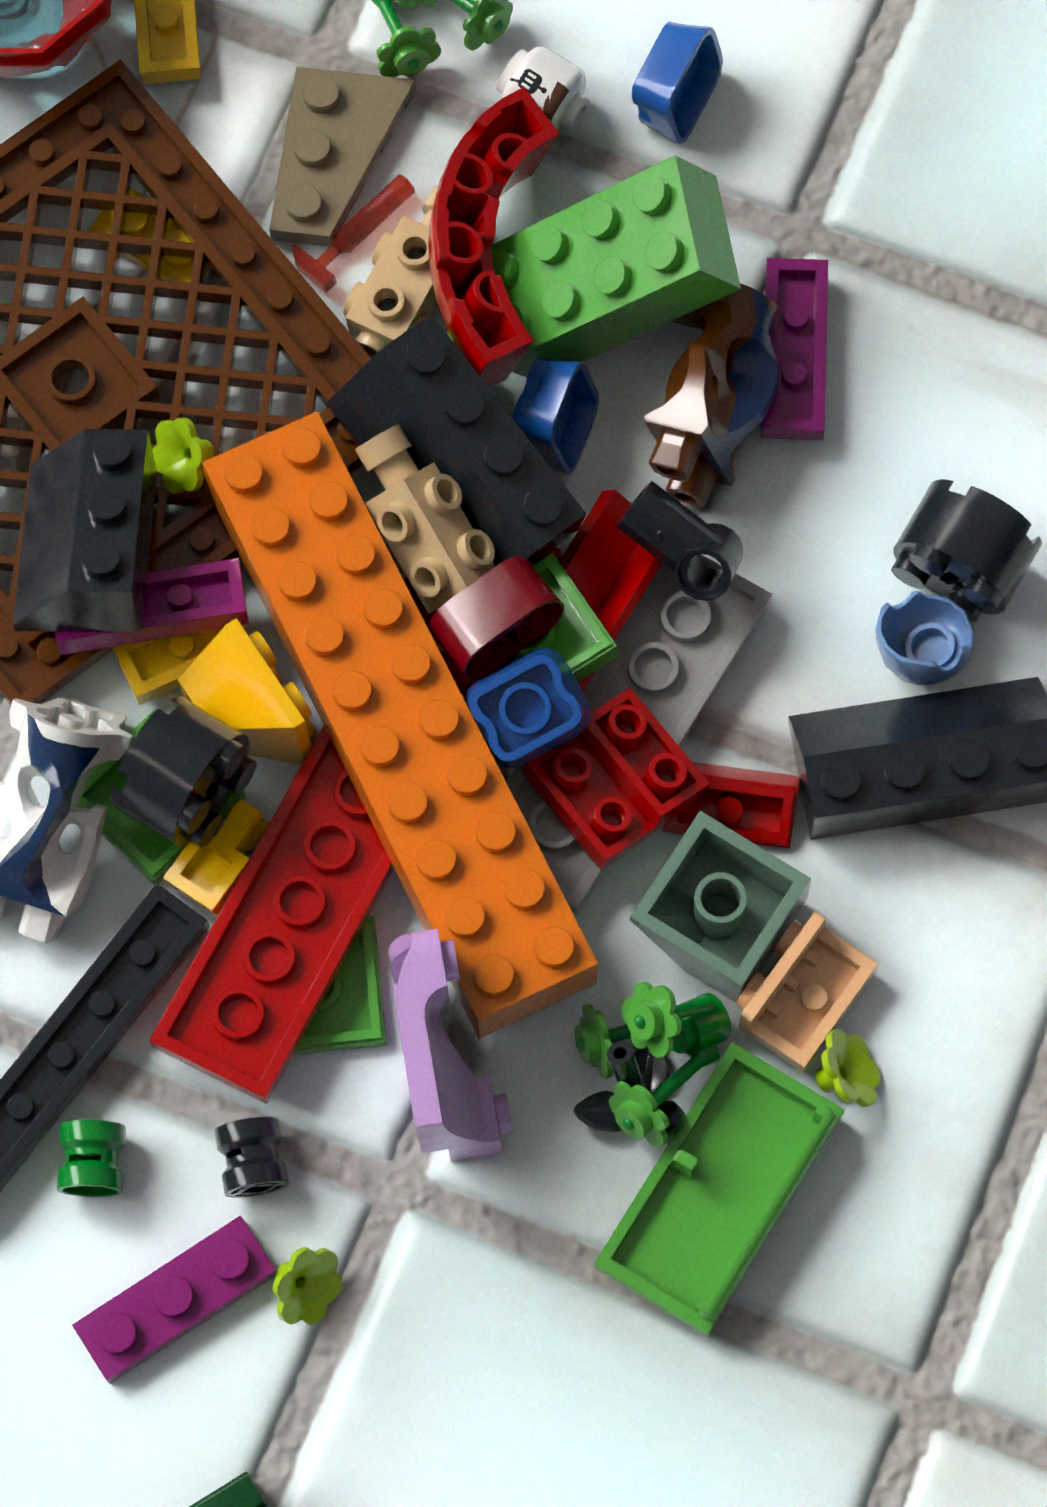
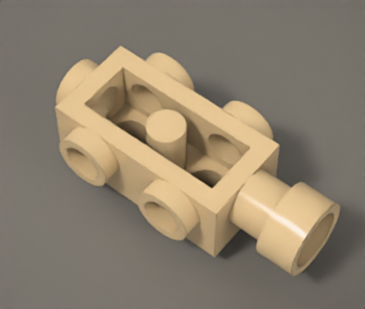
(397, 278)
(424, 521)

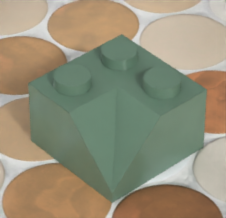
(720, 905)

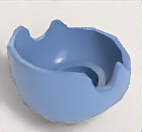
(925, 638)

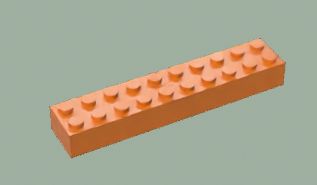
(400, 724)

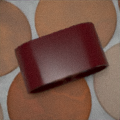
(496, 617)

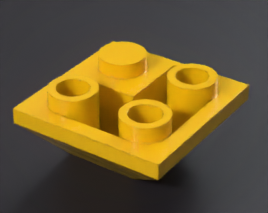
(242, 688)

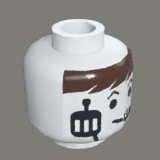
(551, 82)

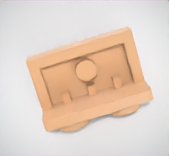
(804, 991)

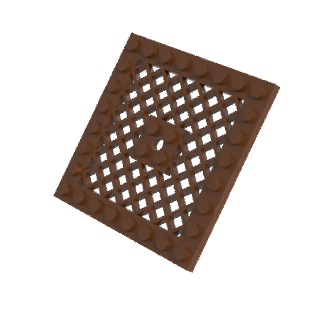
(70, 139)

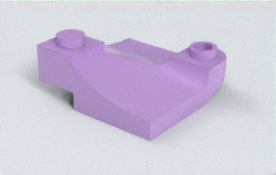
(447, 1100)

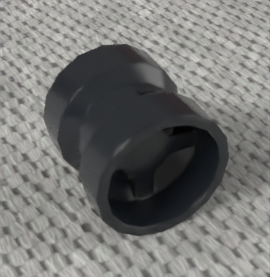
(251, 1157)

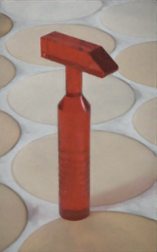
(353, 232)

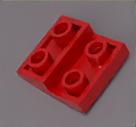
(616, 779)

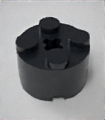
(965, 548)
(183, 773)

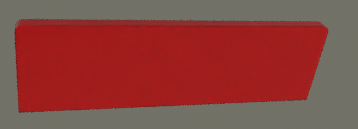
(608, 565)

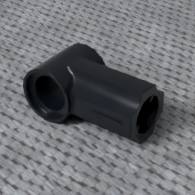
(678, 536)

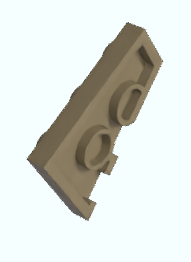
(328, 148)

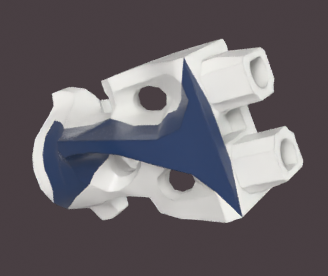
(64, 746)

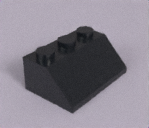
(88, 535)

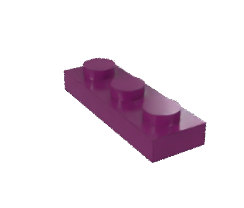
(799, 344)
(176, 605)
(174, 1299)

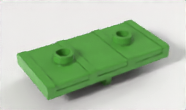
(718, 1189)

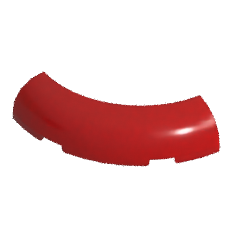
(487, 162)

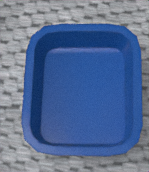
(678, 79)
(558, 411)
(528, 707)

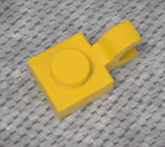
(212, 871)

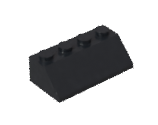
(467, 433)
(922, 757)

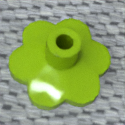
(180, 455)
(848, 1069)
(307, 1285)

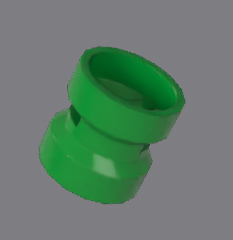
(91, 1158)

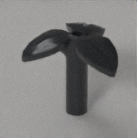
(634, 1069)

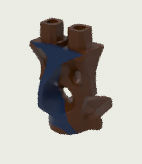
(715, 394)

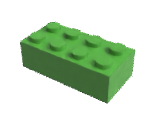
(618, 263)

